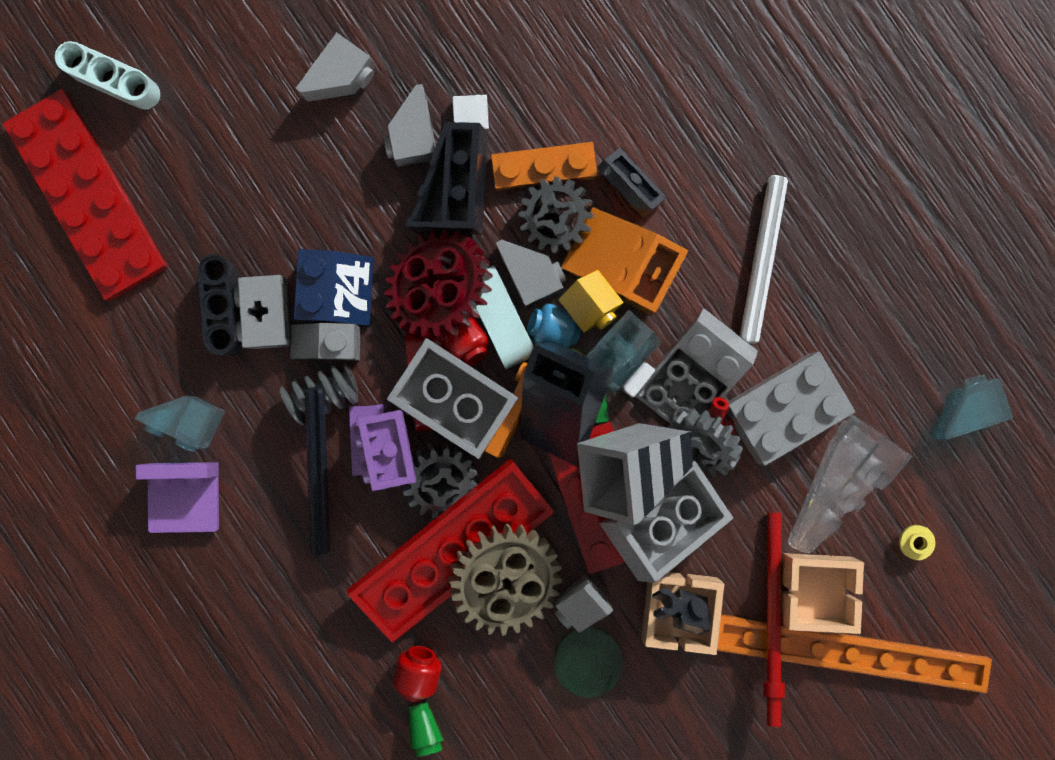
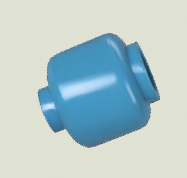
(553, 325)

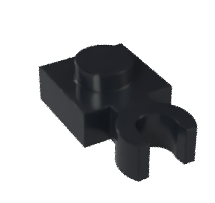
(688, 610)

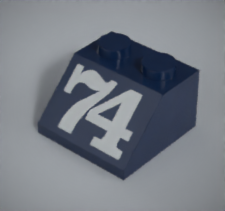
(333, 287)

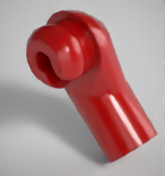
(719, 408)

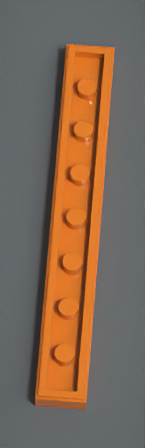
(859, 655)

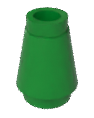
(423, 730)

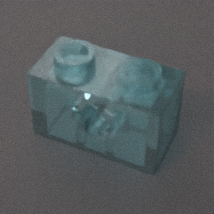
(625, 348)

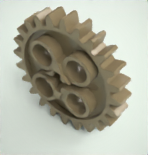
(491, 556)

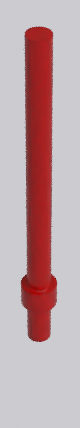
(773, 687)

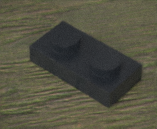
(631, 182)

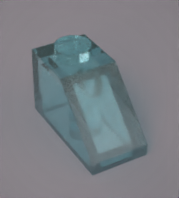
(973, 407)

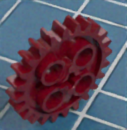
(438, 285)

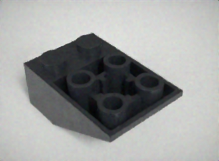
(561, 399)

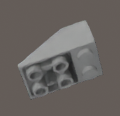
(697, 368)

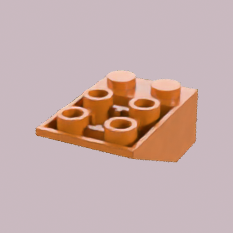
(629, 258)

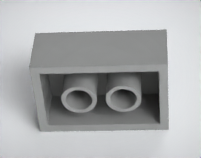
(452, 398)
(789, 408)
(671, 529)

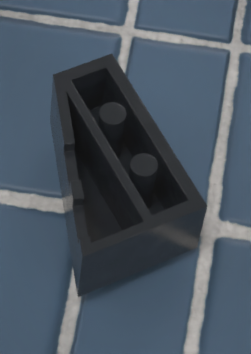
(454, 184)

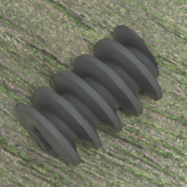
(336, 389)

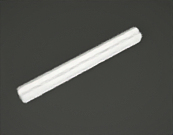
(763, 259)

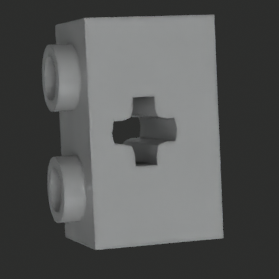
(274, 327)

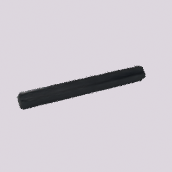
(317, 470)

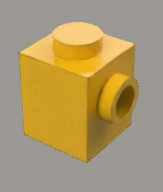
(591, 302)

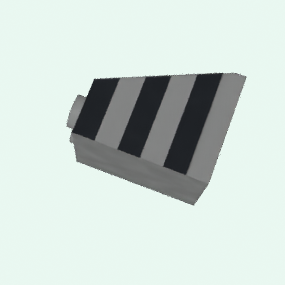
(632, 470)

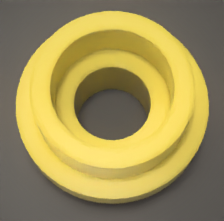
(907, 539)

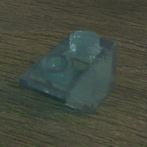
(186, 419)

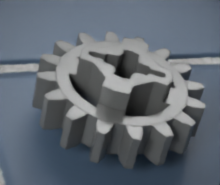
(550, 200)
(711, 442)
(439, 480)

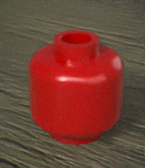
(469, 344)
(417, 673)

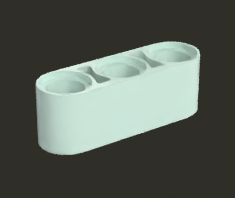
(94, 67)
(504, 323)

